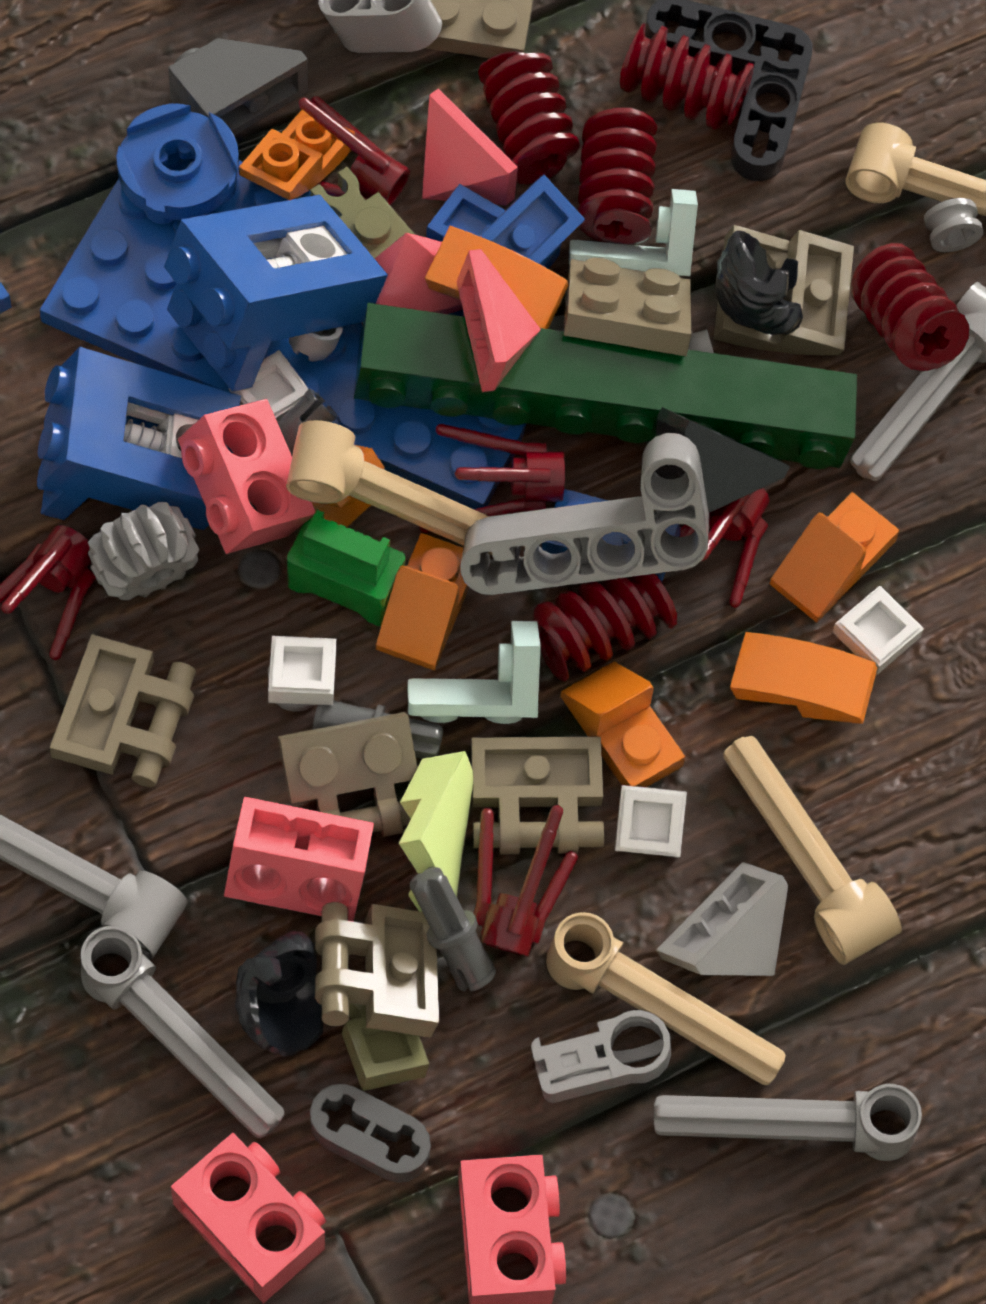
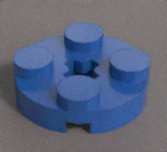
(185, 193)

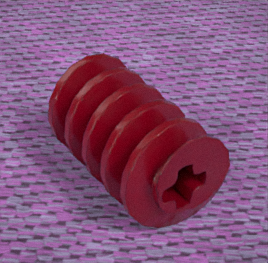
(684, 78)
(529, 113)
(617, 176)
(909, 308)
(596, 616)

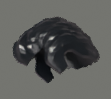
(755, 292)
(278, 996)

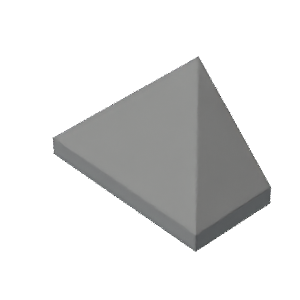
(733, 928)

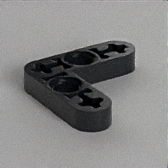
(769, 73)

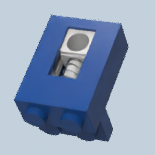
(266, 279)
(117, 435)

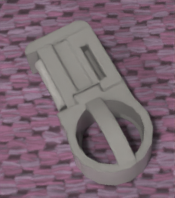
(590, 1065)

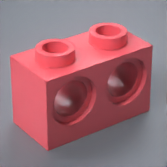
(252, 473)
(297, 858)
(235, 1225)
(495, 1233)

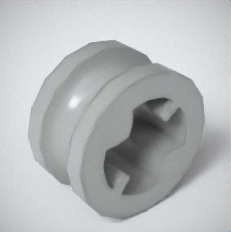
(953, 225)

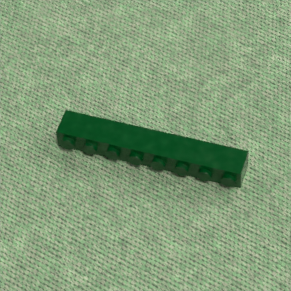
(607, 387)

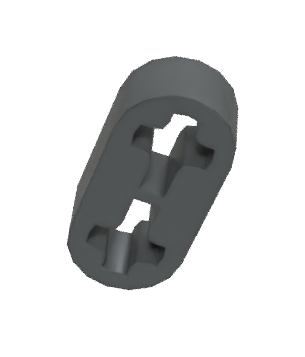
(362, 1146)

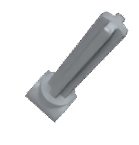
(923, 395)
(137, 903)
(175, 1028)
(795, 1119)

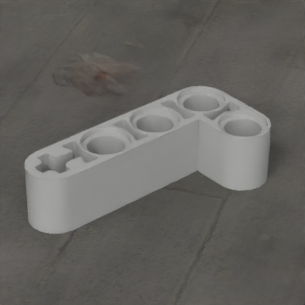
(383, 24)
(584, 525)

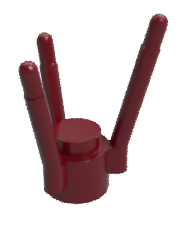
(372, 167)
(536, 476)
(731, 523)
(55, 564)
(518, 920)

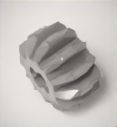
(143, 551)

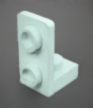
(673, 227)
(497, 700)

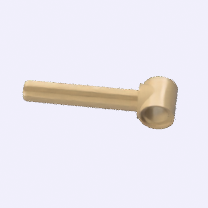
(887, 164)
(331, 467)
(850, 913)
(657, 996)

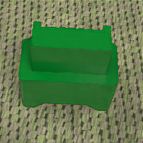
(344, 567)

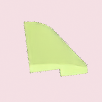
(439, 813)

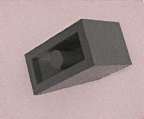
(238, 80)

